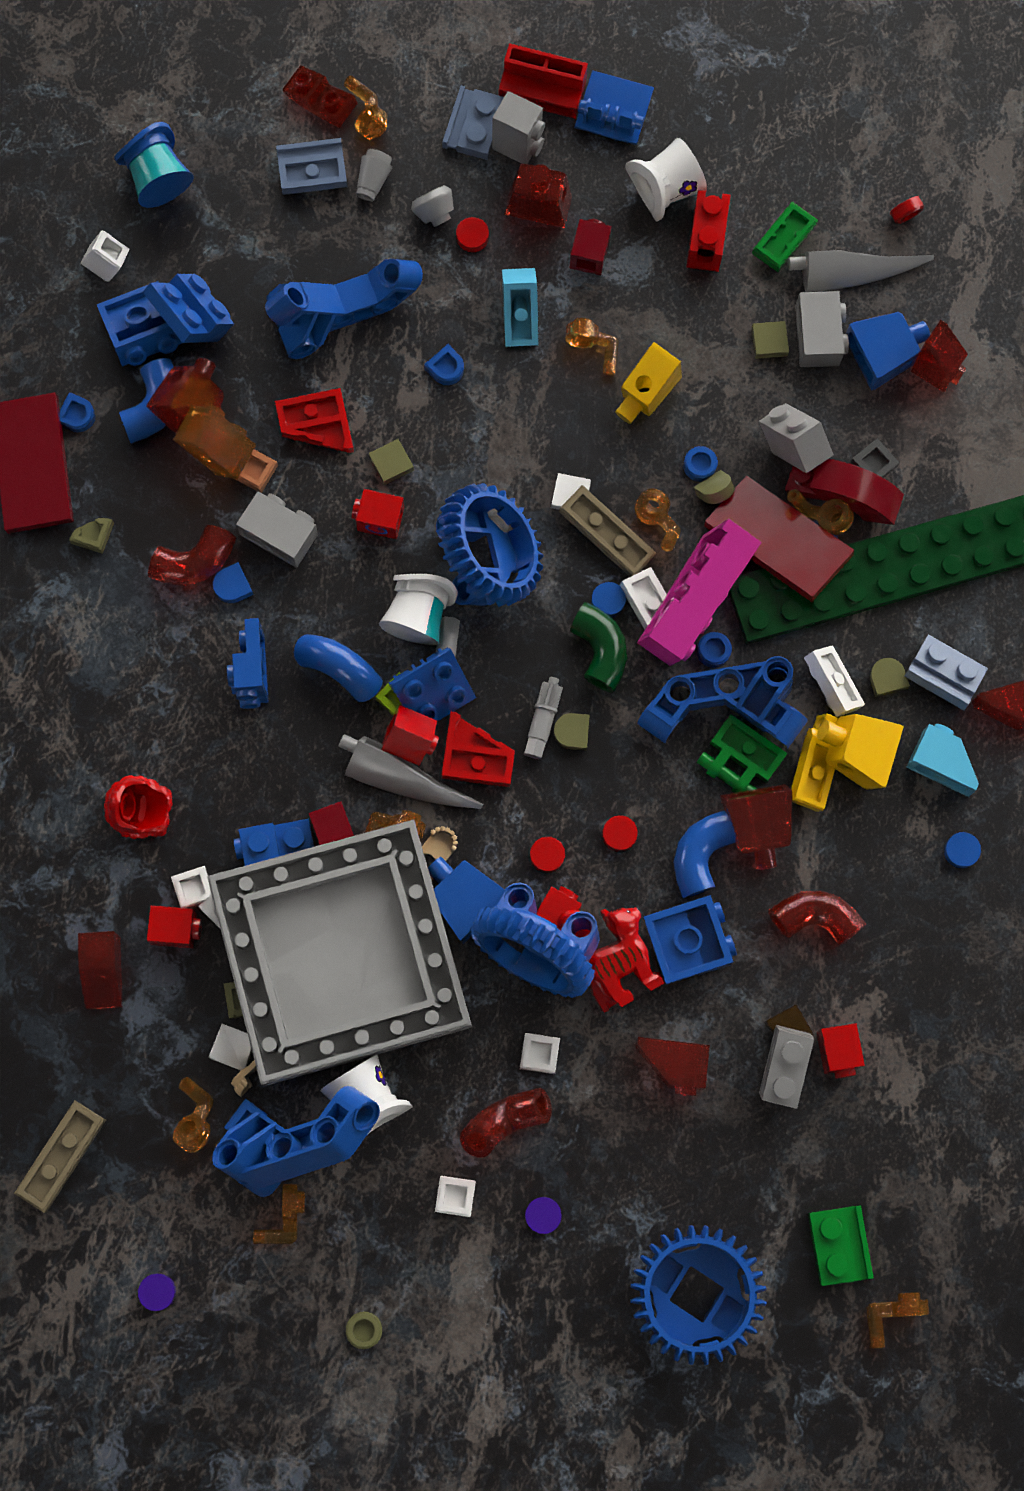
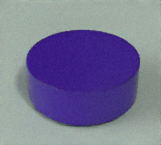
(543, 1215)
(156, 1292)

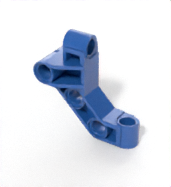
(312, 310)
(755, 699)
(265, 1154)

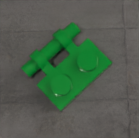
(746, 748)

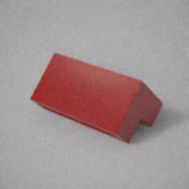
(544, 79)

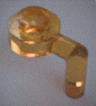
(372, 120)
(585, 334)
(825, 514)
(659, 515)
(383, 820)
(193, 1130)
(292, 1204)
(908, 1305)

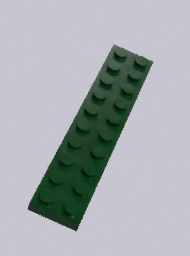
(888, 570)

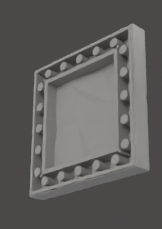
(338, 952)

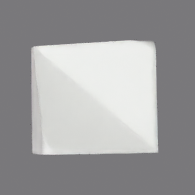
(105, 256)
(231, 1048)

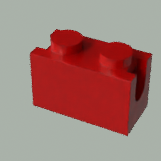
(708, 231)

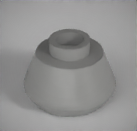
(434, 206)

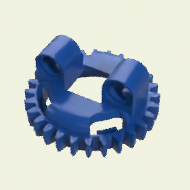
(465, 521)
(551, 956)
(727, 1316)

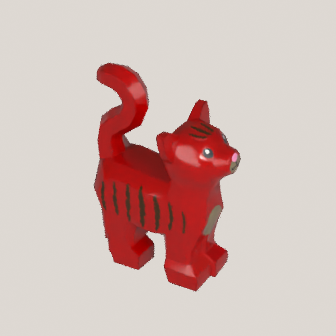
(619, 958)

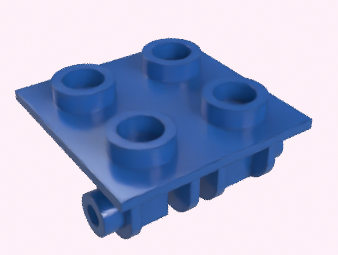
(614, 107)
(434, 686)

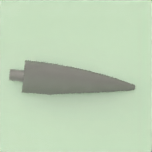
(848, 269)
(397, 775)

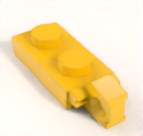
(813, 773)

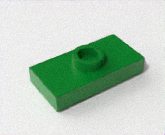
(785, 236)

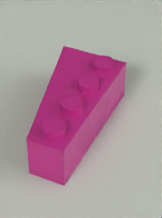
(698, 592)

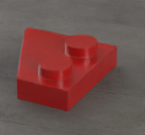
(316, 420)
(475, 756)

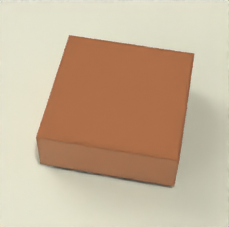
(257, 471)

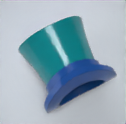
(154, 165)

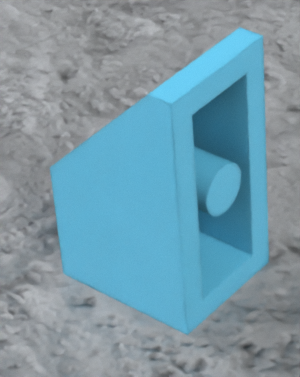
(520, 307)
(944, 760)

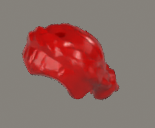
(138, 807)

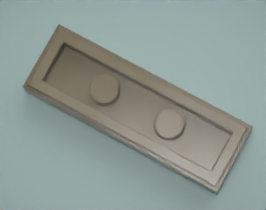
(607, 531)
(60, 1156)

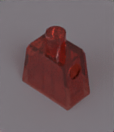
(540, 195)
(182, 389)
(761, 821)

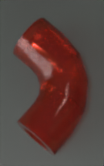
(196, 564)
(817, 909)
(505, 1118)

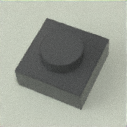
(876, 459)

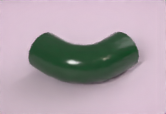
(607, 645)

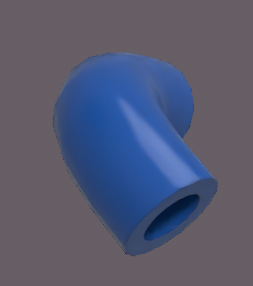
(139, 420)
(340, 664)
(695, 850)

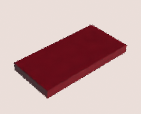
(33, 464)
(791, 544)

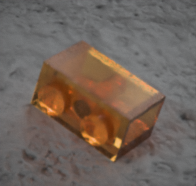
(215, 441)

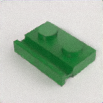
(840, 1245)

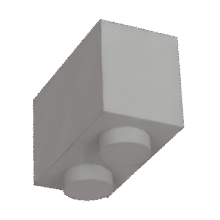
(518, 128)
(820, 329)
(796, 437)
(277, 528)
(786, 1066)

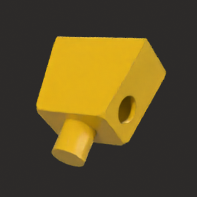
(655, 371)
(861, 748)

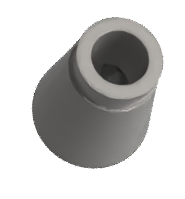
(373, 172)

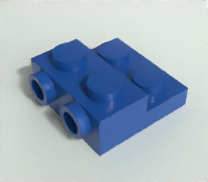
(190, 308)
(136, 327)
(249, 668)
(272, 840)
(690, 939)

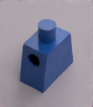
(885, 346)
(462, 894)

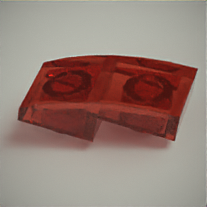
(319, 97)

